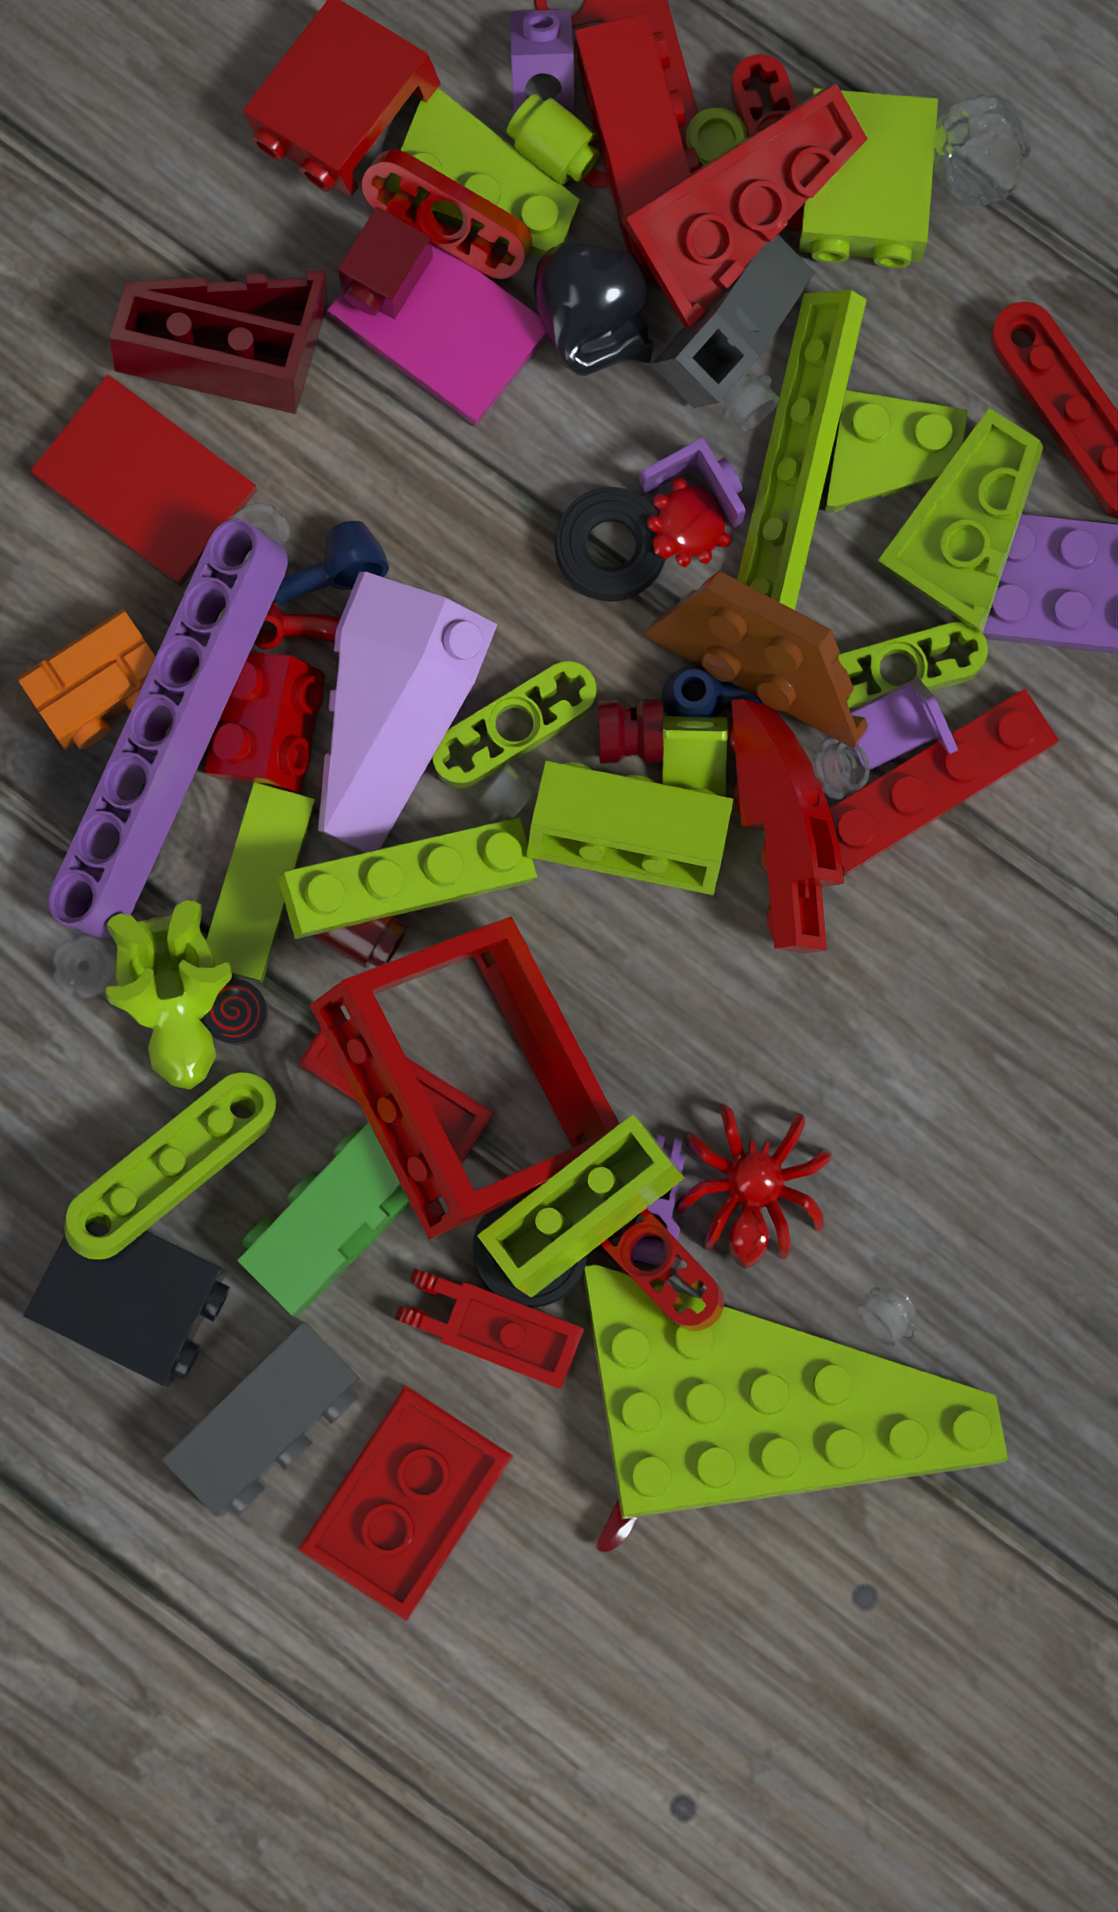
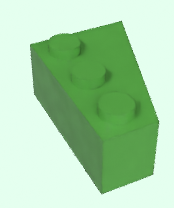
(326, 1223)

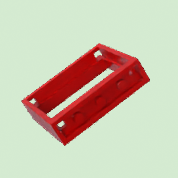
(398, 1104)

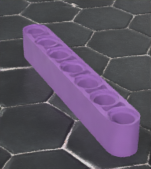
(164, 699)

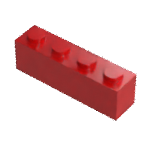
(633, 113)

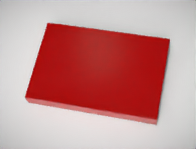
(143, 479)
(405, 1502)

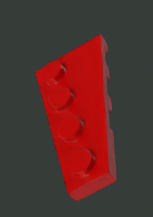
(726, 211)

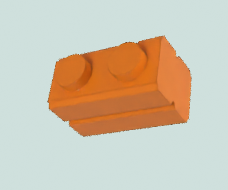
(90, 681)

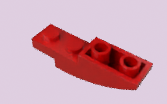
(786, 802)

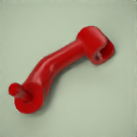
(296, 625)

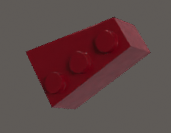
(223, 337)

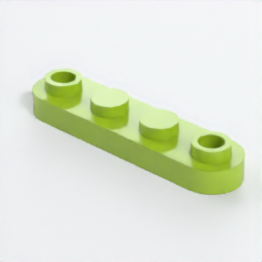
(169, 1165)

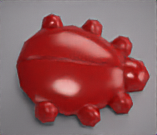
(687, 524)

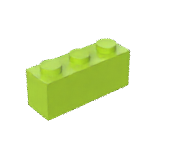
(629, 827)
(581, 1206)

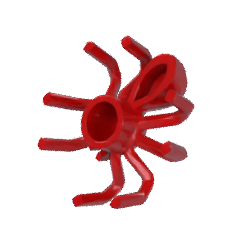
(755, 1183)

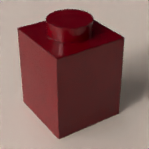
(384, 264)

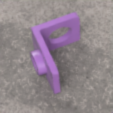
(542, 45)
(718, 475)
(902, 723)

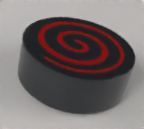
(237, 1013)

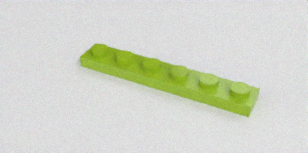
(801, 444)

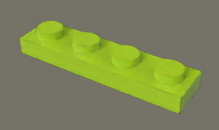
(406, 877)

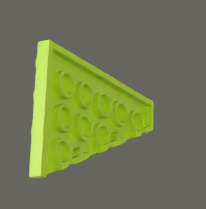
(764, 1408)

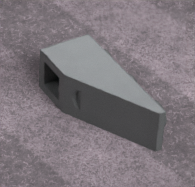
(736, 327)

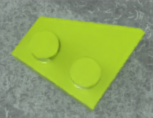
(890, 446)

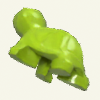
(169, 985)

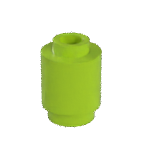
(554, 139)

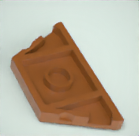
(765, 651)

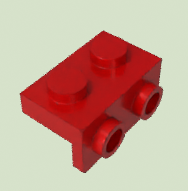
(268, 723)

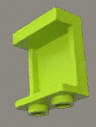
(883, 192)

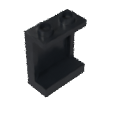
(134, 1305)

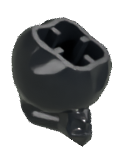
(591, 306)

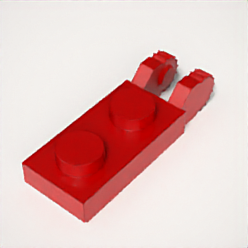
(498, 1330)

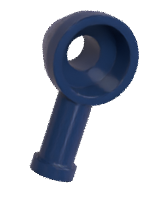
(348, 551)
(716, 695)

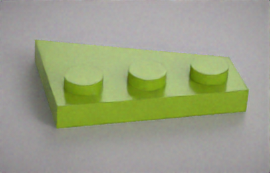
(483, 162)
(967, 521)

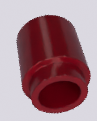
(367, 942)

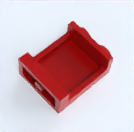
(337, 94)

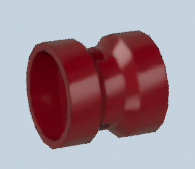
(630, 731)

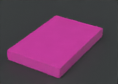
(452, 335)

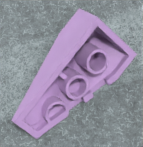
(398, 689)

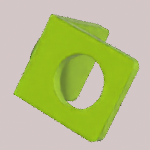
(695, 753)

